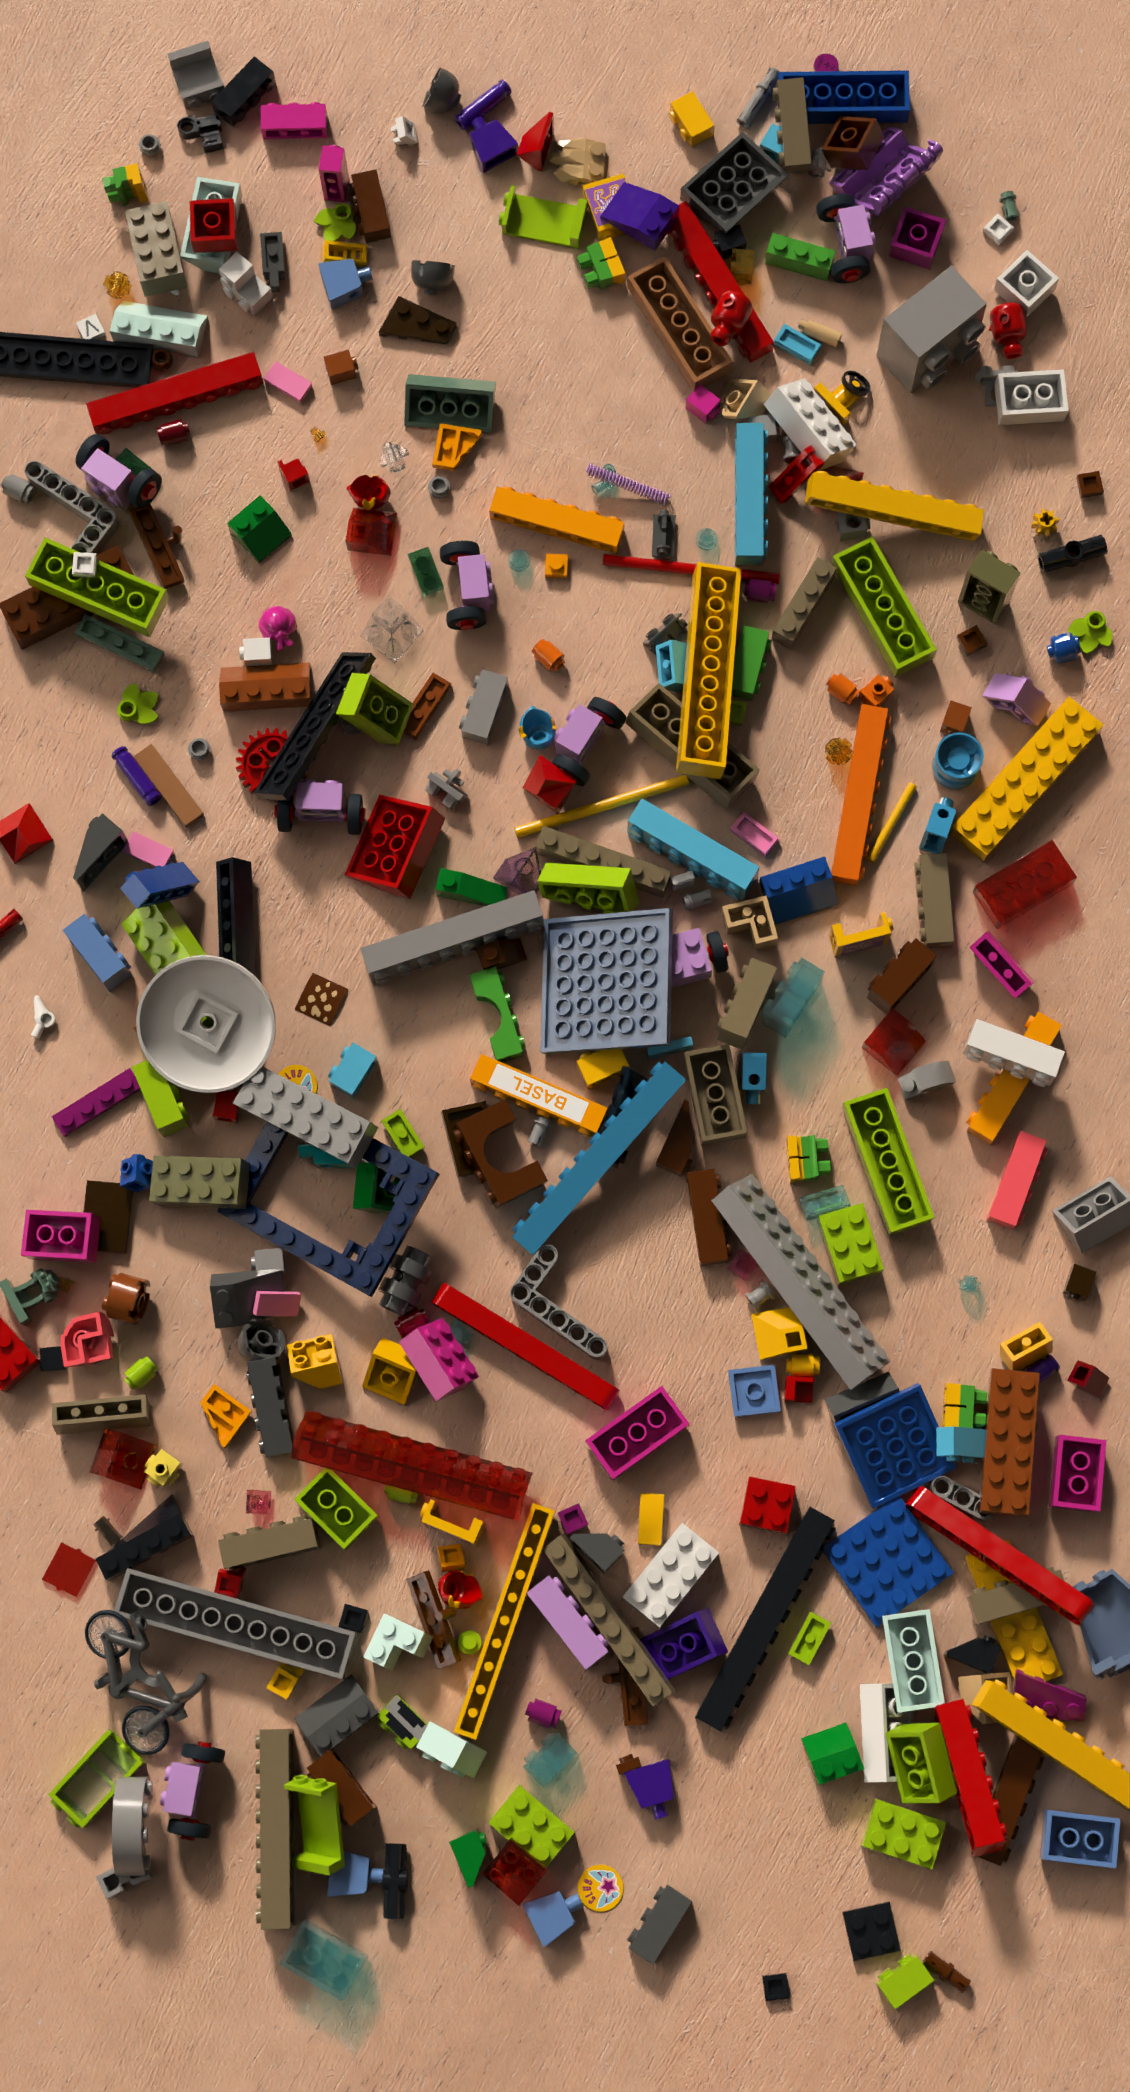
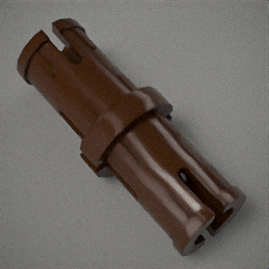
(946, 1971)

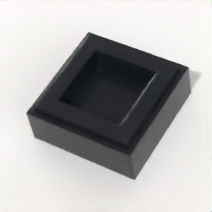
(51, 1359)
(353, 1618)
(775, 1986)

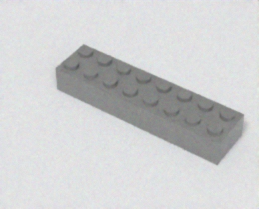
(452, 937)

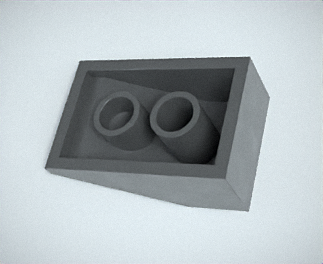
(100, 846)
(235, 1294)

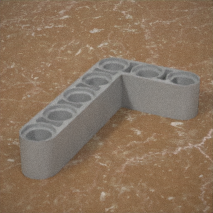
(77, 506)
(552, 1309)
(954, 1488)

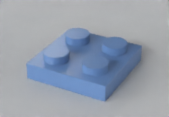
(754, 1391)

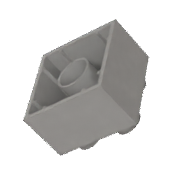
(932, 331)

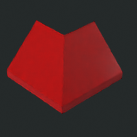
(536, 142)
(549, 784)
(23, 833)

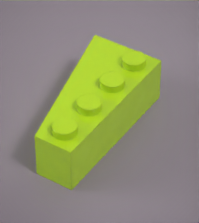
(590, 886)

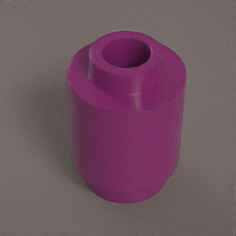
(760, 590)
(543, 1713)

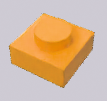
(556, 566)
(451, 1557)

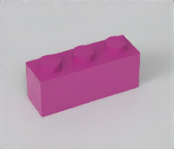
(294, 121)
(334, 173)
(1002, 964)

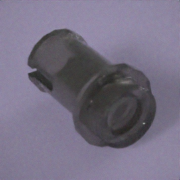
(107, 1530)

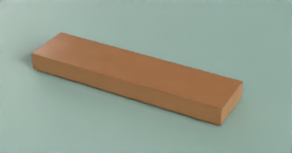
(168, 785)

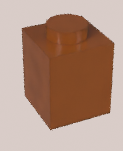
(340, 367)
(955, 718)

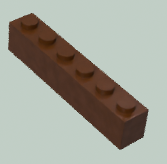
(1011, 1791)

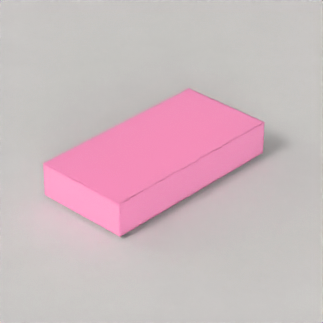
(287, 382)
(754, 834)
(147, 850)
(276, 1303)

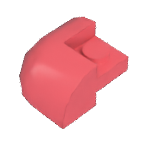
(87, 1340)

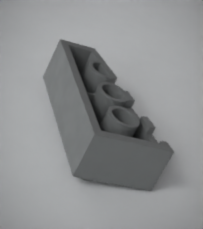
(271, 1407)

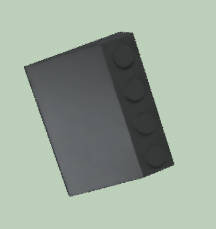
(732, 183)

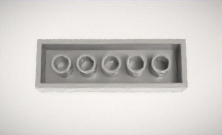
(306, 1116)

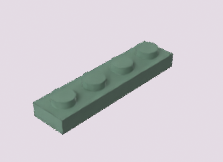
(119, 643)

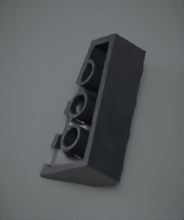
(623, 1089)
(152, 1536)

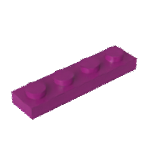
(96, 1102)

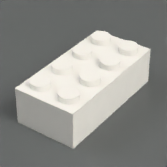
(810, 422)
(1013, 1053)
(670, 1575)

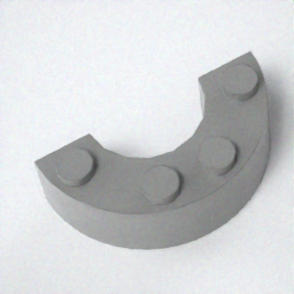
(128, 1828)

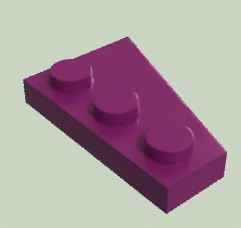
(1056, 1701)

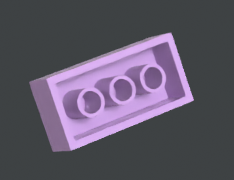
(567, 1622)

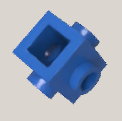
(136, 1173)

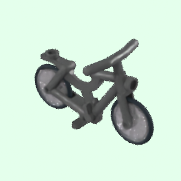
(143, 1726)

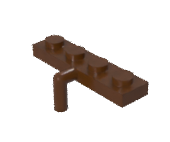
(158, 545)
(434, 1619)
(633, 1698)

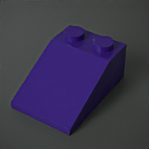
(641, 214)
(686, 1644)

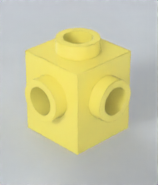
(161, 1460)

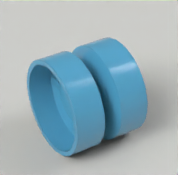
(957, 760)

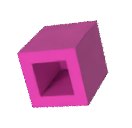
(703, 404)

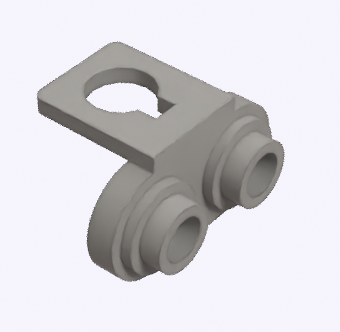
(988, 377)

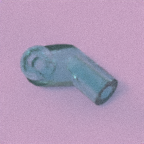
(601, 486)

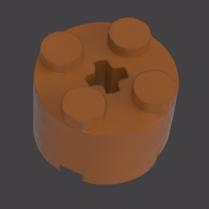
(126, 1298)

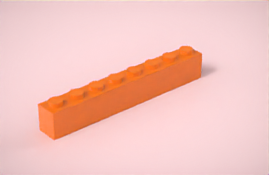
(859, 794)

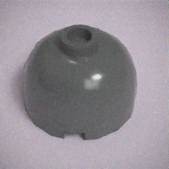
(442, 92)
(432, 275)
(260, 1340)

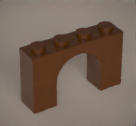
(500, 1186)

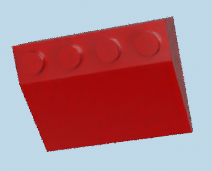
(395, 845)

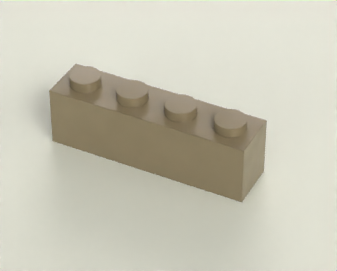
(793, 125)
(804, 603)
(935, 900)
(746, 1004)
(100, 1414)
(1002, 1601)

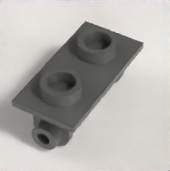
(663, 534)
(670, 626)

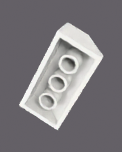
(877, 1718)

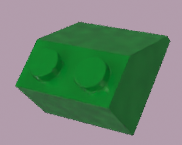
(259, 529)
(368, 1193)
(832, 1753)
(470, 1854)

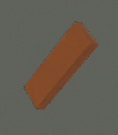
(426, 704)

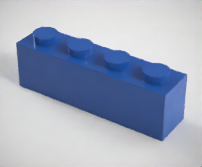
(159, 884)

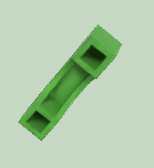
(488, 988)

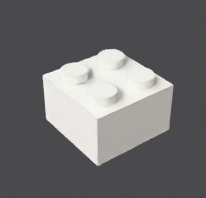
(1026, 283)

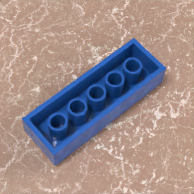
(855, 94)

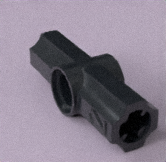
(1085, 549)
(395, 1881)

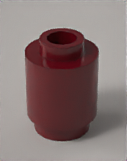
(173, 432)
(411, 1321)

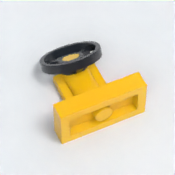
(844, 395)

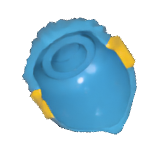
(537, 728)

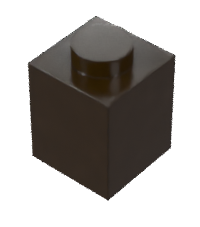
(1079, 1283)

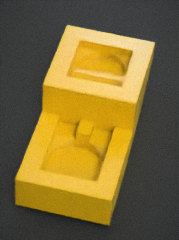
(650, 1518)
(285, 1679)

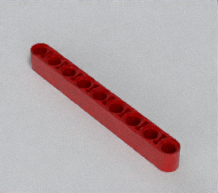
(525, 1346)
(1000, 1556)

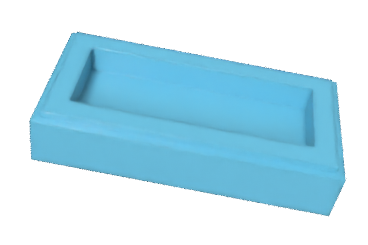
(797, 344)
(675, 1047)

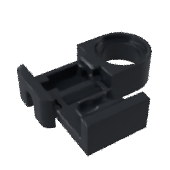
(207, 126)

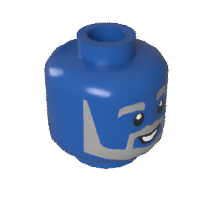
(1064, 647)

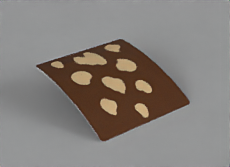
(321, 999)

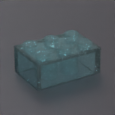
(792, 996)
(323, 1959)

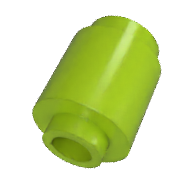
(140, 1373)
(400, 1494)

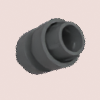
(408, 1273)

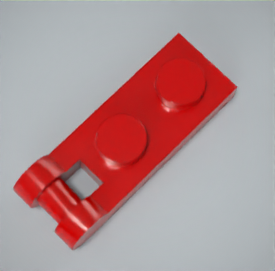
(796, 474)

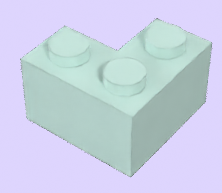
(392, 1638)
(454, 1752)

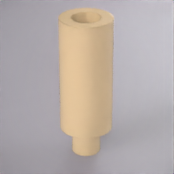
(821, 332)

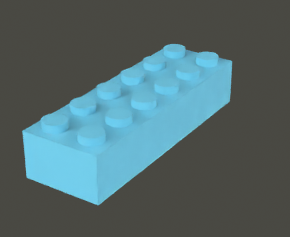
(749, 493)
(692, 849)

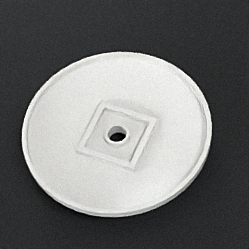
(183, 1047)

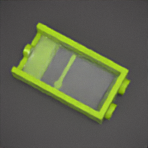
(93, 1779)

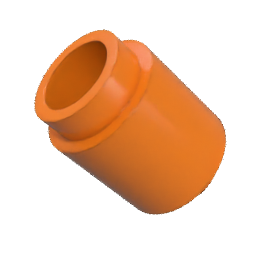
(548, 655)
(842, 688)

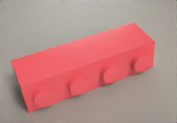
(1016, 1180)

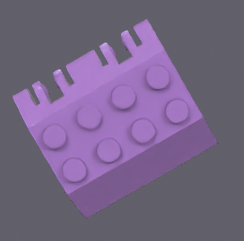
(889, 174)

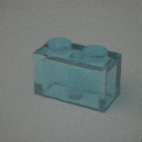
(549, 1759)

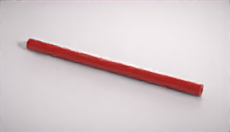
(677, 567)

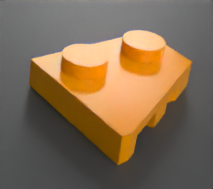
(453, 445)
(224, 1414)

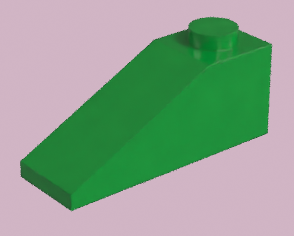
(468, 888)

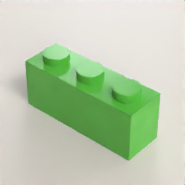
(799, 257)
(749, 662)

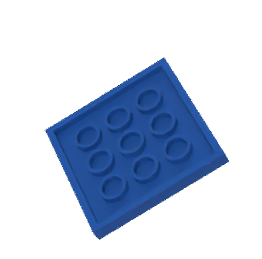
(893, 1445)
(887, 1560)

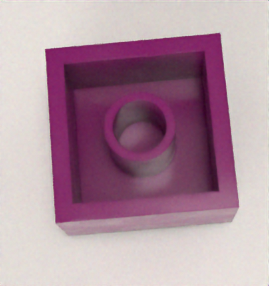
(917, 238)

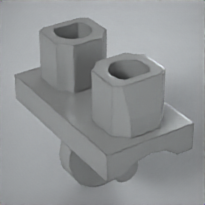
(454, 794)

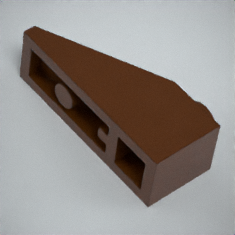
(677, 1147)

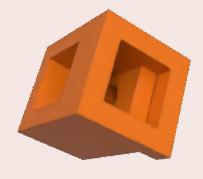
(871, 697)

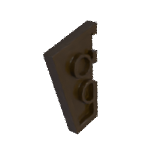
(417, 322)
(450, 1118)

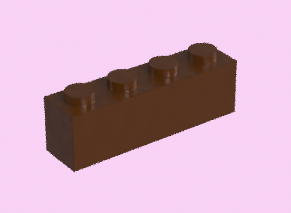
(707, 1219)

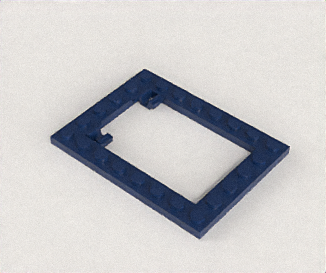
(373, 1261)

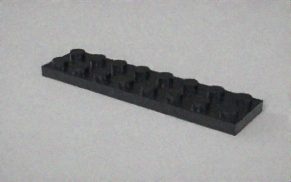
(75, 360)
(311, 729)

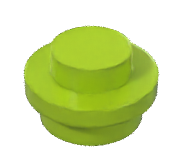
(469, 1642)

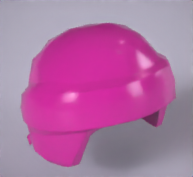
(278, 624)

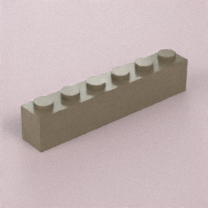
(577, 851)

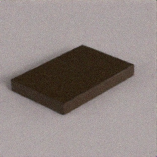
(114, 1207)

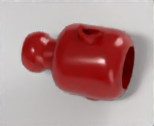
(730, 316)
(1009, 328)

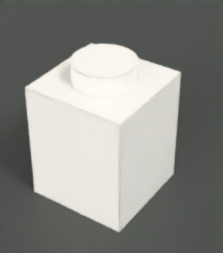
(256, 652)

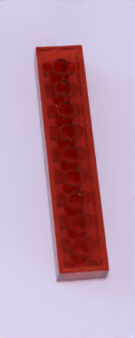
(411, 1465)

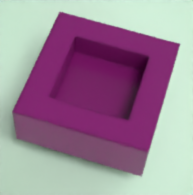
(572, 1518)

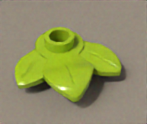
(334, 224)
(1091, 635)
(140, 702)

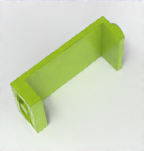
(543, 219)
(319, 1825)

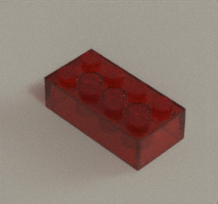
(1024, 884)

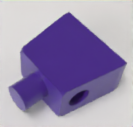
(491, 143)
(652, 1786)

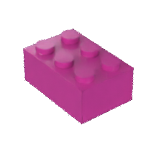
(61, 1236)
(439, 1359)
(1077, 1473)

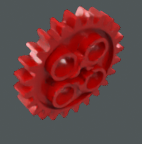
(254, 774)

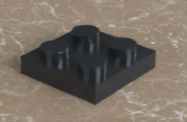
(871, 1931)

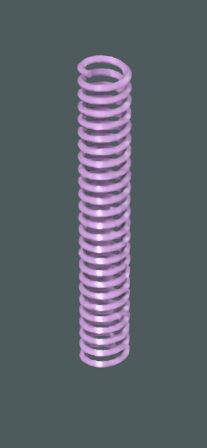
(619, 479)

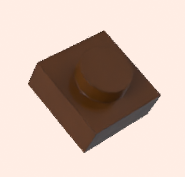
(1089, 484)
(971, 640)
(628, 1763)

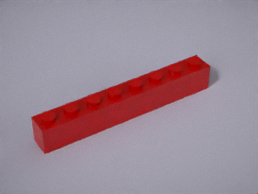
(716, 279)
(175, 393)

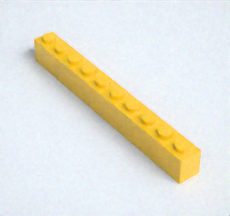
(504, 1621)

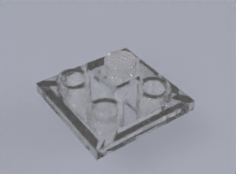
(391, 629)

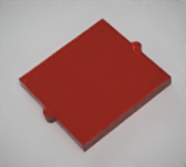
(68, 1569)

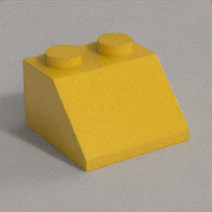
(390, 1372)

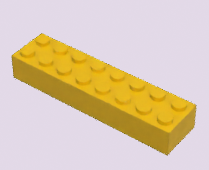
(1026, 779)

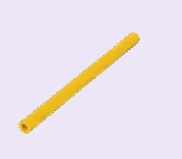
(602, 805)

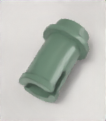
(1009, 205)

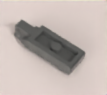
(272, 259)

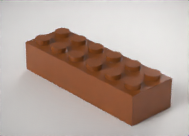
(1009, 1443)

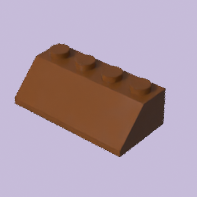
(265, 687)

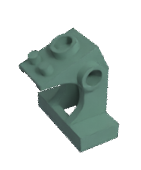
(21, 1301)

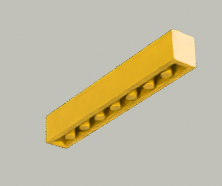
(894, 506)
(1054, 1741)

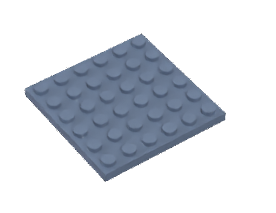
(607, 981)

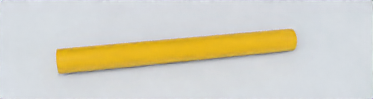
(895, 815)

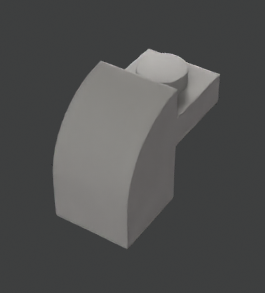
(926, 1078)

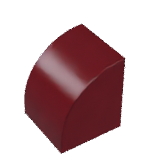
(1088, 1378)

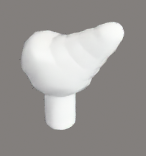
(42, 1017)

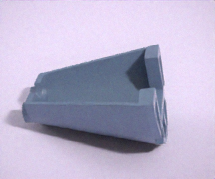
(1108, 1624)

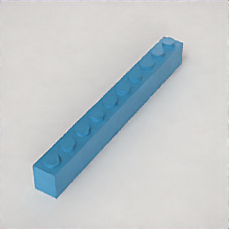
(600, 1156)

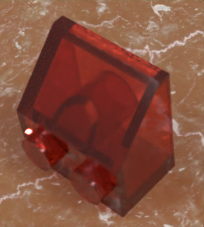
(894, 1042)
(122, 1458)

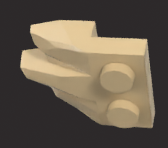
(579, 160)

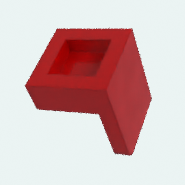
(293, 473)
(224, 1108)
(798, 1389)
(230, 1582)

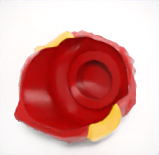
(369, 491)
(459, 1589)

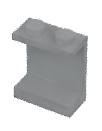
(195, 74)

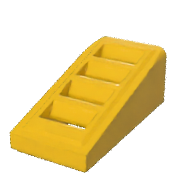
(335, 247)

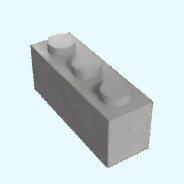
(483, 706)

